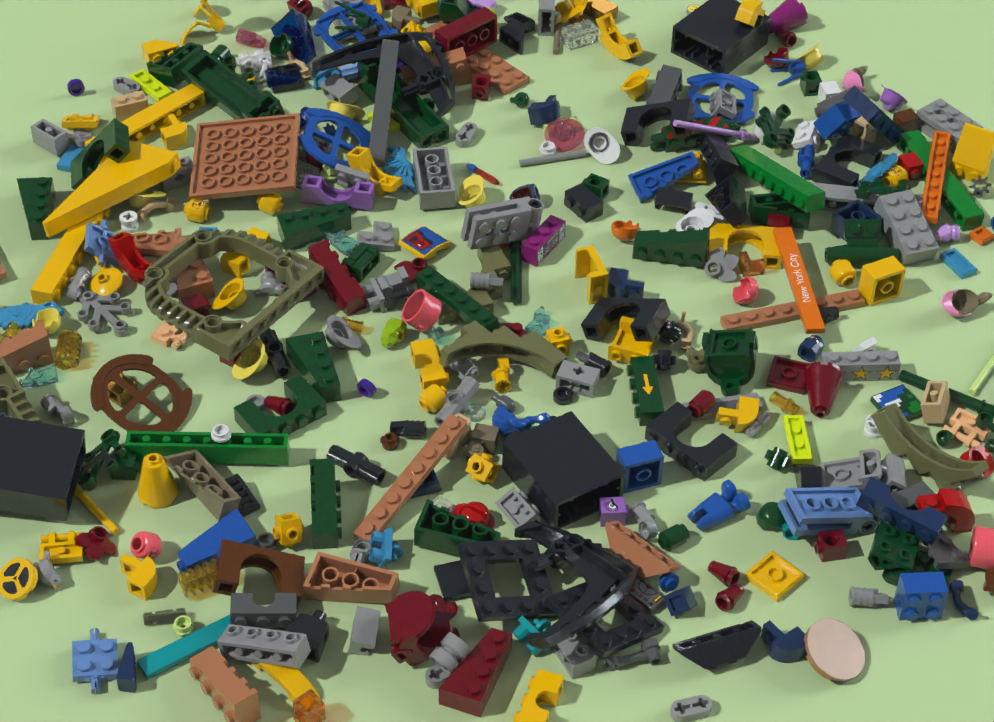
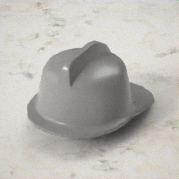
(340, 334)

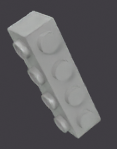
(264, 646)

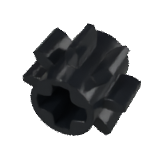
(669, 332)
(664, 359)

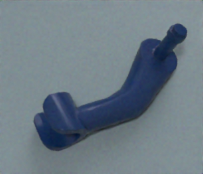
(955, 588)

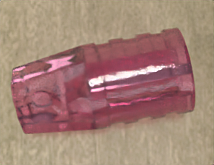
(250, 38)

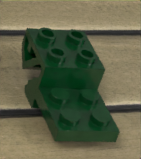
(898, 553)

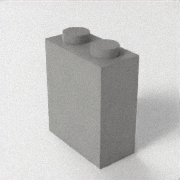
(546, 17)

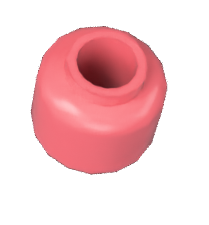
(146, 544)

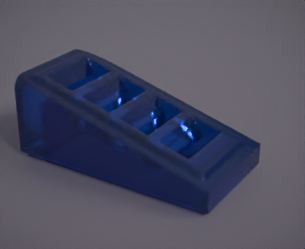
(280, 78)

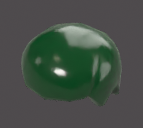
(281, 45)
(770, 517)

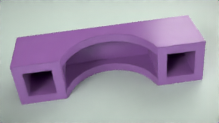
(319, 192)

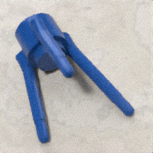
(794, 68)

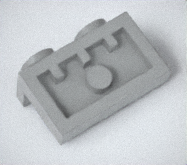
(722, 103)
(516, 508)

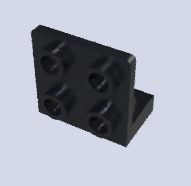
(452, 580)

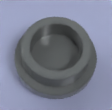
(266, 540)

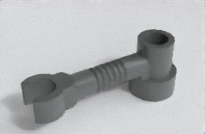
(650, 652)

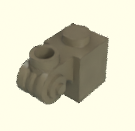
(482, 439)

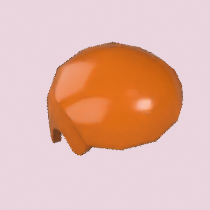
(624, 231)

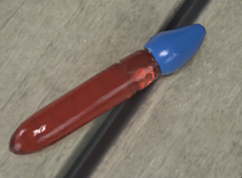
(474, 169)

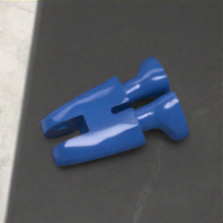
(718, 507)

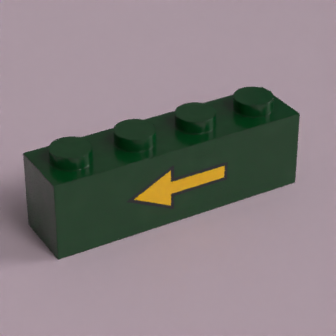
(645, 389)

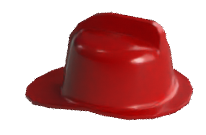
(980, 453)
(475, 513)

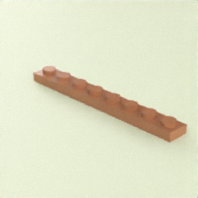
(788, 311)
(411, 477)

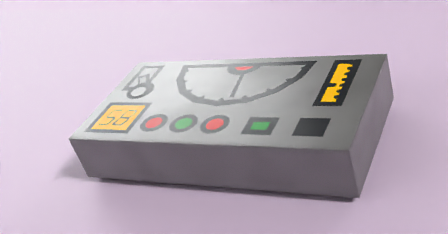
(646, 595)

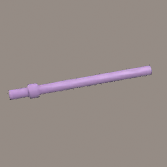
(741, 135)

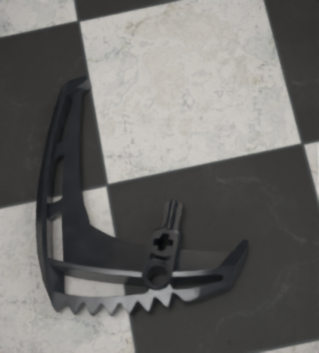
(429, 77)
(593, 565)

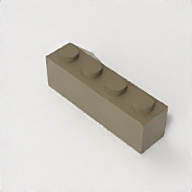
(204, 482)

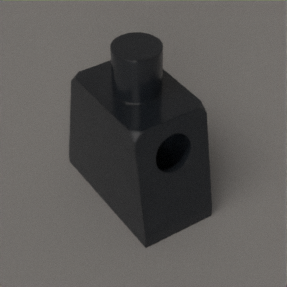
(315, 629)

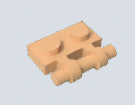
(169, 334)
(966, 422)

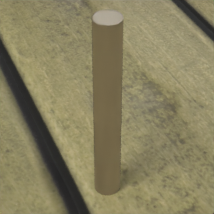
(556, 43)

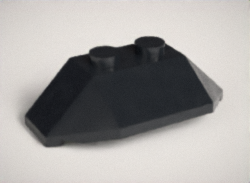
(720, 645)

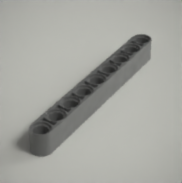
(383, 100)

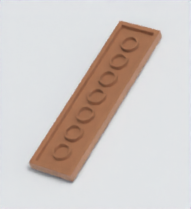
(503, 75)

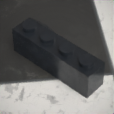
(717, 155)
(729, 200)

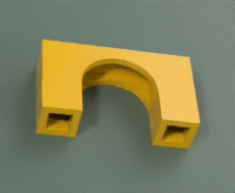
(759, 236)

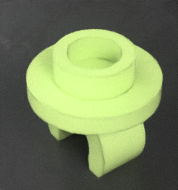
(328, 173)

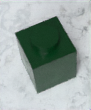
(128, 466)

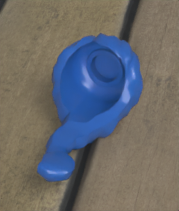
(509, 423)

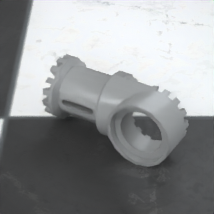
(78, 282)
(57, 409)
(645, 519)
(358, 554)

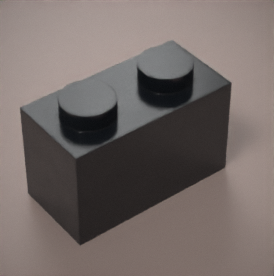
(583, 202)

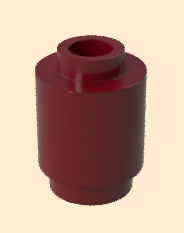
(701, 403)

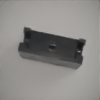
(673, 198)

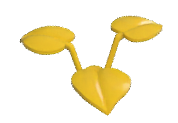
(214, 20)

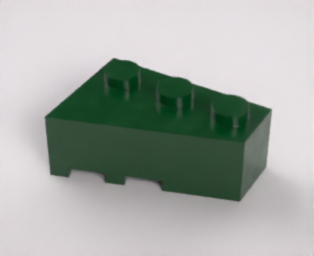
(169, 68)
(770, 203)

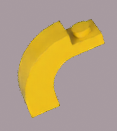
(614, 41)
(361, 159)

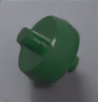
(521, 99)

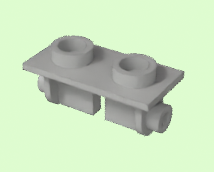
(466, 369)

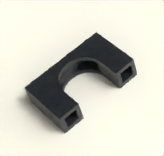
(640, 117)
(846, 149)
(649, 314)
(702, 460)

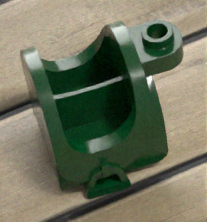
(730, 358)

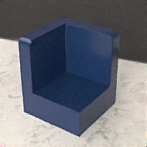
(680, 600)

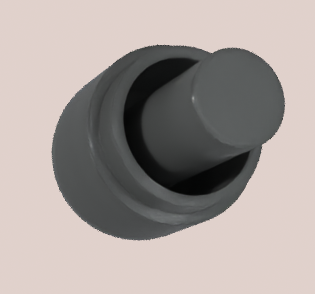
(505, 400)

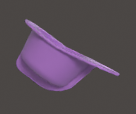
(892, 99)

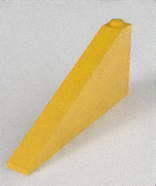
(113, 184)

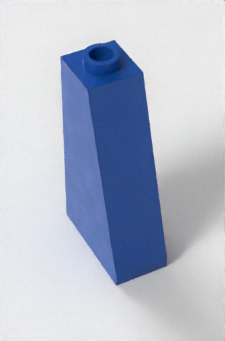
(206, 545)

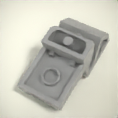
(858, 470)

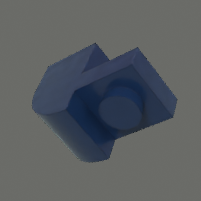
(544, 111)
(622, 287)
(784, 647)

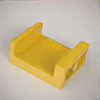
(590, 266)
(625, 346)

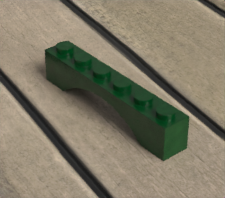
(459, 301)

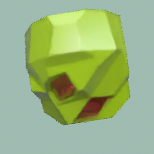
(393, 332)

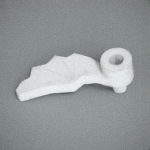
(266, 63)

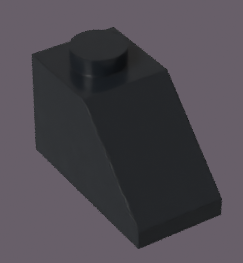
(513, 36)
(808, 476)

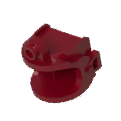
(416, 627)

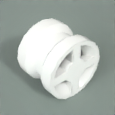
(129, 221)
(870, 428)

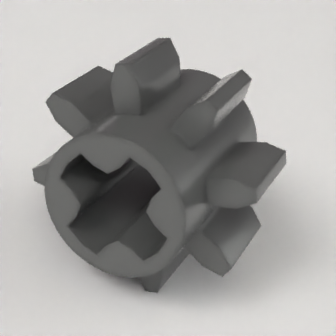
(976, 189)

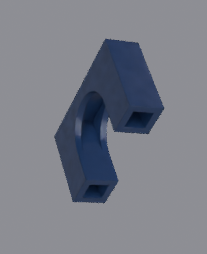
(873, 115)

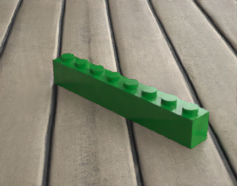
(778, 179)
(954, 196)
(239, 449)

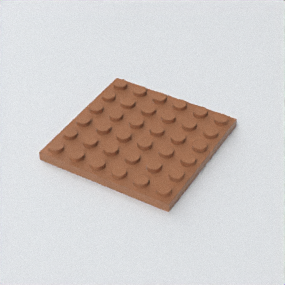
(245, 157)

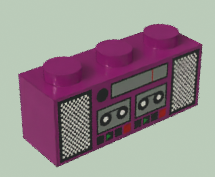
(543, 240)

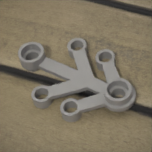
(91, 299)

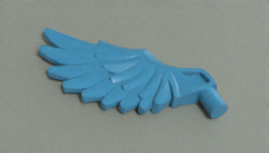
(400, 167)
(880, 168)
(24, 313)

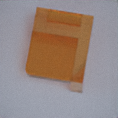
(750, 267)

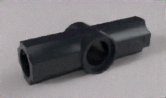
(275, 353)
(356, 465)

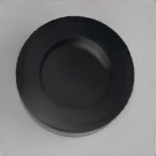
(562, 396)

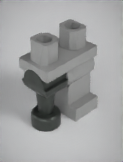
(388, 290)

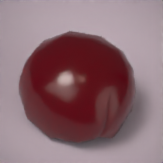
(782, 53)

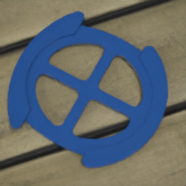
(322, 25)
(744, 85)
(322, 115)

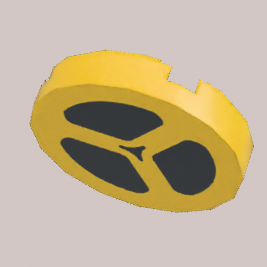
(17, 579)

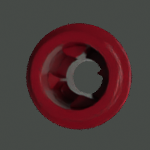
(786, 37)
(279, 404)
(724, 573)
(729, 597)

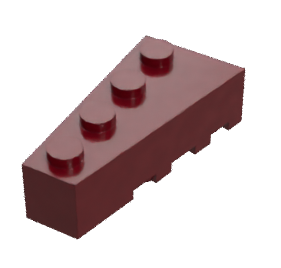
(337, 279)
(476, 676)

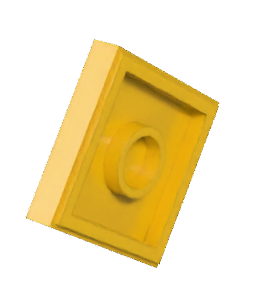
(774, 576)

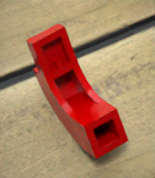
(129, 256)
(954, 505)

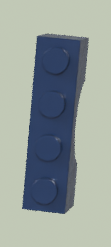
(921, 523)

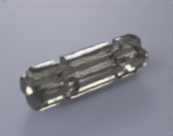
(164, 616)

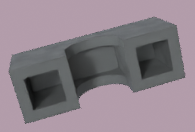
(278, 614)

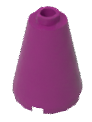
(788, 15)

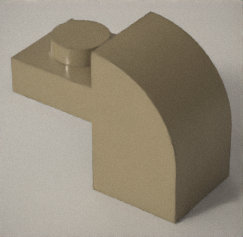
(401, 17)

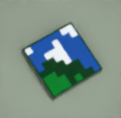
(902, 397)

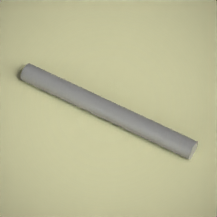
(550, 158)

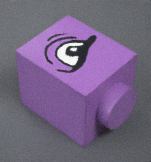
(613, 510)

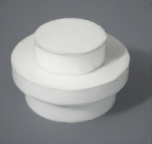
(547, 148)
(221, 433)

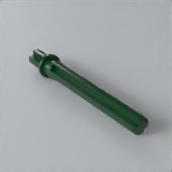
(516, 272)
(956, 396)

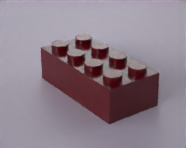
(470, 32)

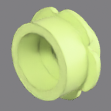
(185, 622)

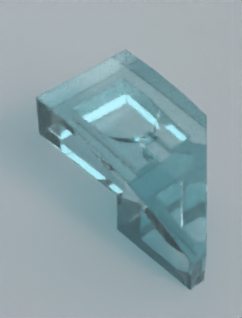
(341, 242)
(539, 323)
(40, 377)

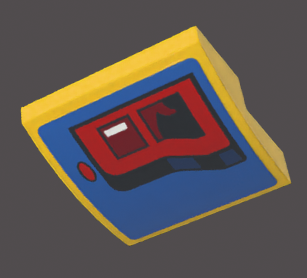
(424, 242)

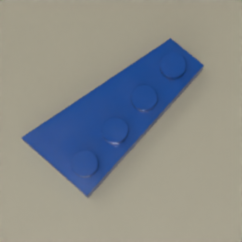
(662, 175)

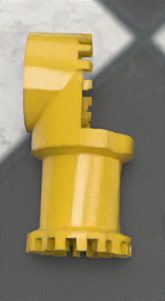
(501, 375)

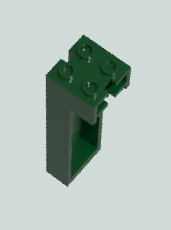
(229, 90)
(413, 114)

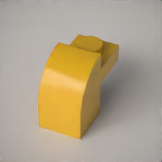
(749, 12)
(175, 134)
(742, 416)
(142, 575)

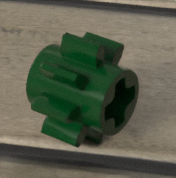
(777, 458)

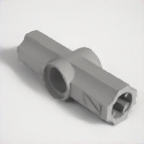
(457, 399)

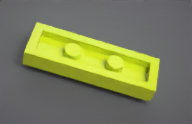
(150, 85)
(797, 439)

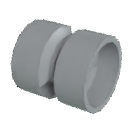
(449, 653)

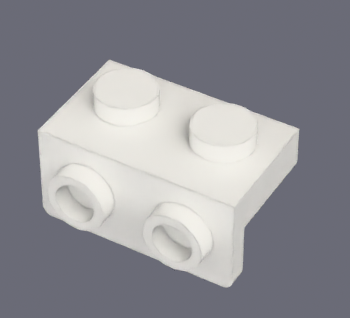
(253, 60)
(806, 134)

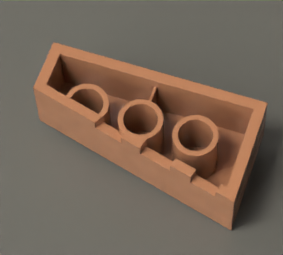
(27, 349)
(225, 686)

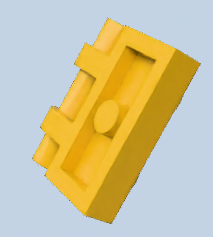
(77, 121)
(61, 547)

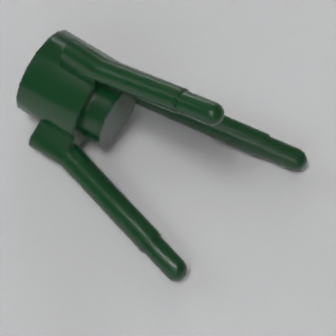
(362, 19)

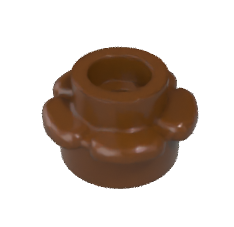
(390, 441)

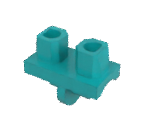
(525, 628)

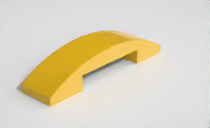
(288, 678)

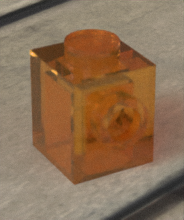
(309, 708)

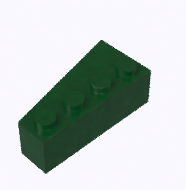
(37, 202)
(310, 224)
(672, 247)
(315, 362)
(325, 504)
(443, 530)

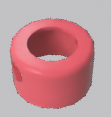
(421, 310)
(982, 548)

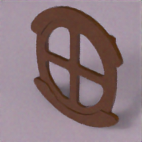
(111, 372)

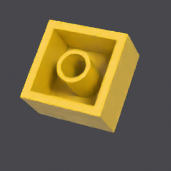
(881, 280)

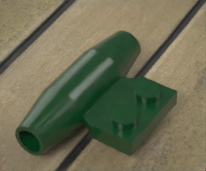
(862, 242)

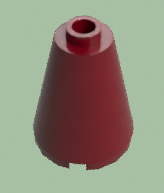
(822, 386)

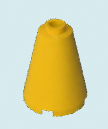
(156, 483)

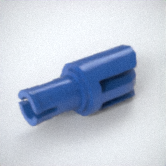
(806, 160)

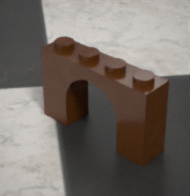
(235, 556)

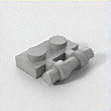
(349, 176)

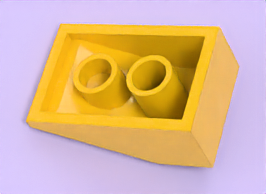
(973, 153)

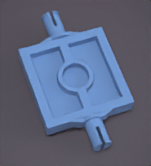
(97, 243)
(94, 660)

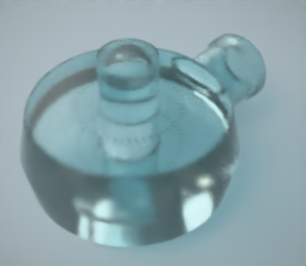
(436, 334)

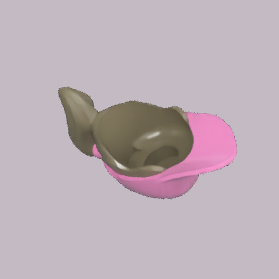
(855, 77)
(963, 301)

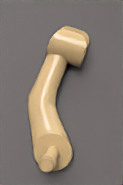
(305, 71)
(168, 205)
(684, 325)

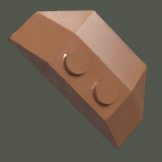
(638, 551)

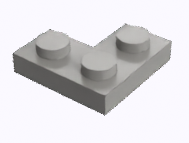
(380, 237)

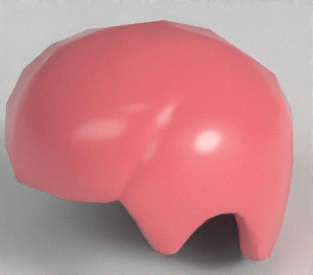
(746, 292)

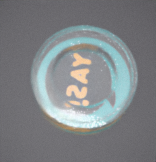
(476, 412)

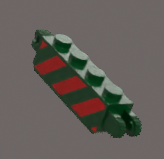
(666, 141)

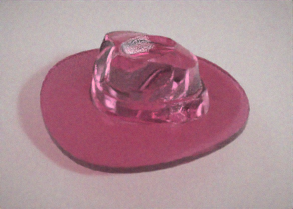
(565, 134)

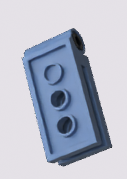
(825, 510)

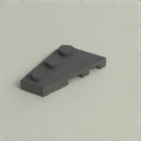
(946, 554)

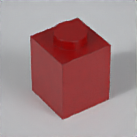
(912, 164)

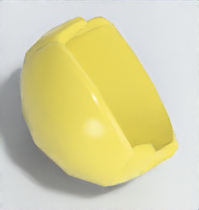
(50, 318)

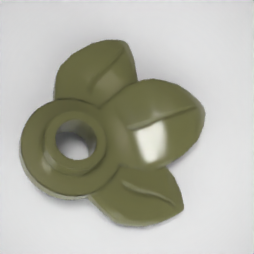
(695, 359)

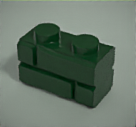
(362, 261)

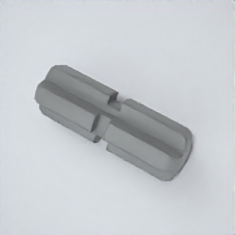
(759, 422)

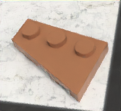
(156, 243)

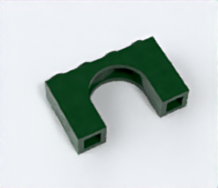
(111, 142)
(308, 408)

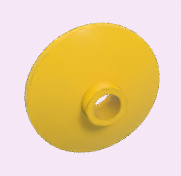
(106, 281)

